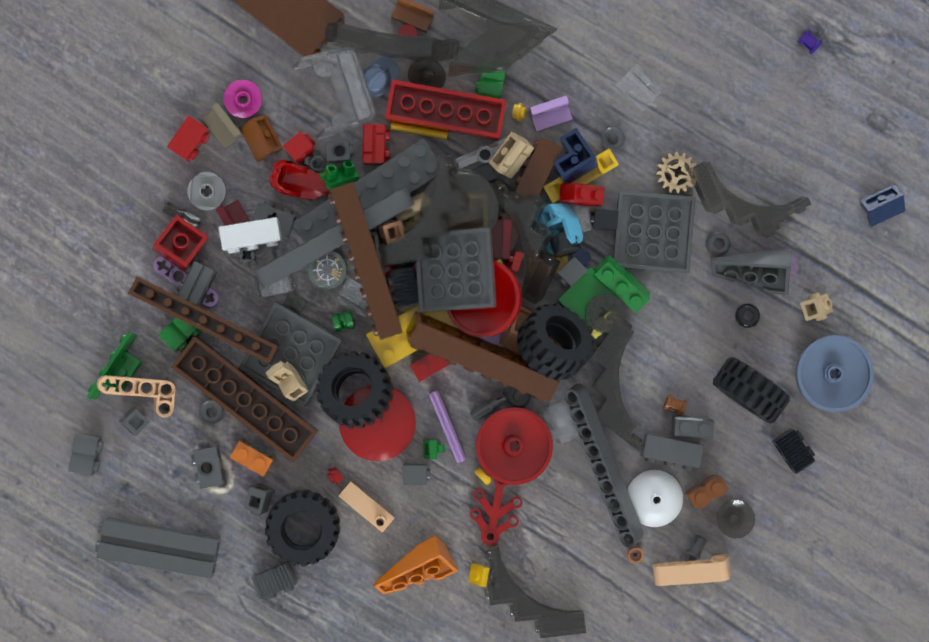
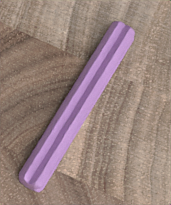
(447, 426)

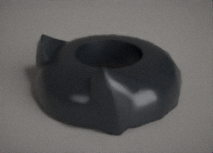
(740, 319)
(513, 403)

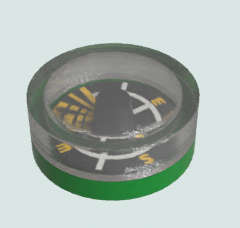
(328, 271)

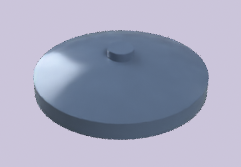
(834, 373)

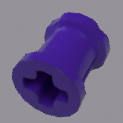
(810, 41)

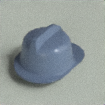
(380, 75)

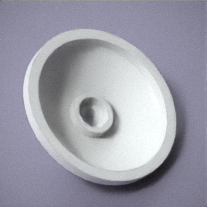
(652, 484)

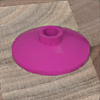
(240, 89)

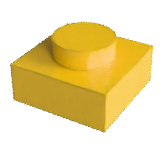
(478, 575)

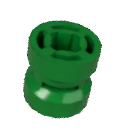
(347, 318)

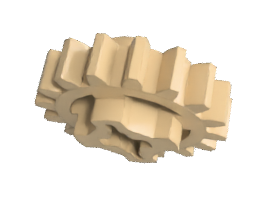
(668, 169)

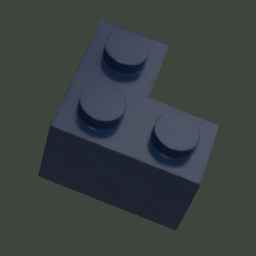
(578, 159)

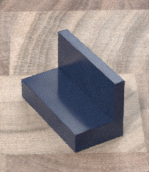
(883, 205)

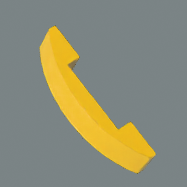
(606, 162)

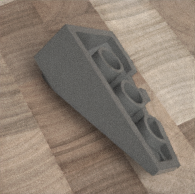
(761, 269)

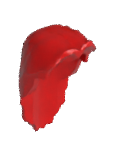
(297, 181)

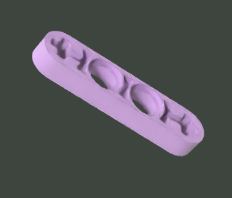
(164, 272)

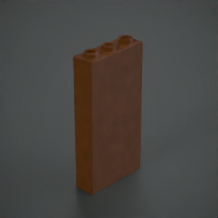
(295, 22)

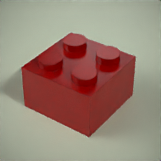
(180, 243)

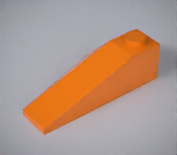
(424, 562)

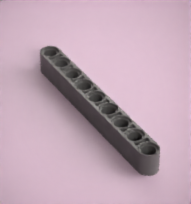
(330, 239)
(603, 465)

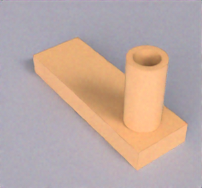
(366, 506)

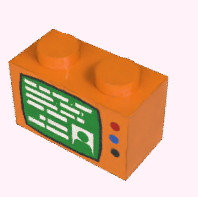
(252, 457)

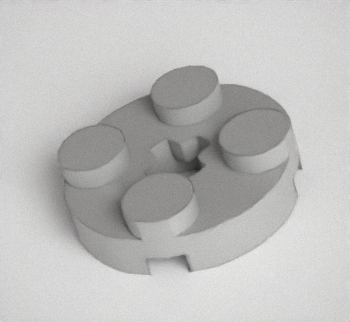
(215, 184)

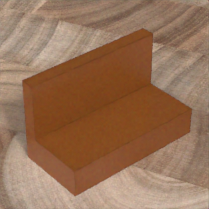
(413, 14)
(261, 137)

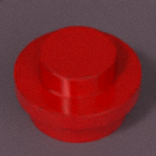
(334, 475)

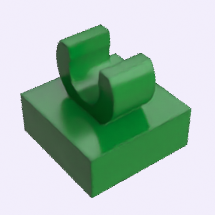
(431, 448)

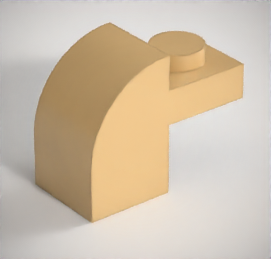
(288, 380)

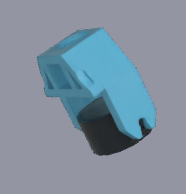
(559, 216)

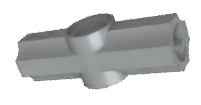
(473, 159)

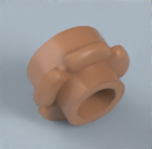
(635, 559)

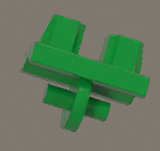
(336, 177)

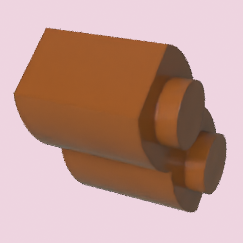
(702, 494)

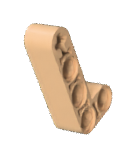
(135, 390)
(691, 572)

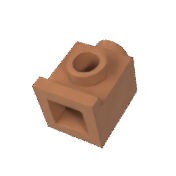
(391, 230)

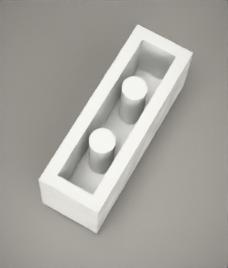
(250, 235)

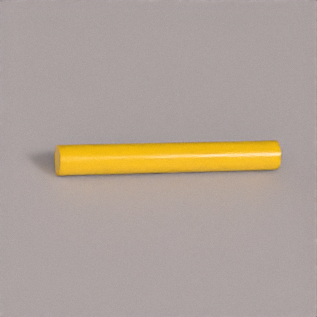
(419, 130)

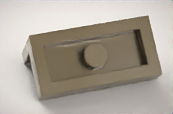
(222, 126)

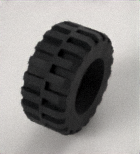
(543, 353)
(335, 375)
(751, 390)
(284, 546)

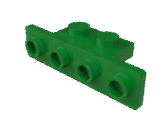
(120, 364)

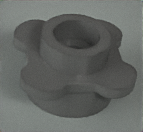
(315, 156)

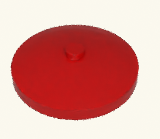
(492, 320)
(387, 435)
(514, 446)

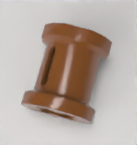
(675, 405)

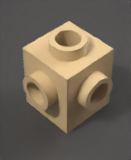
(817, 307)

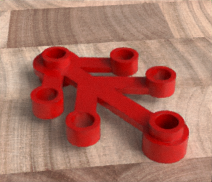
(494, 513)

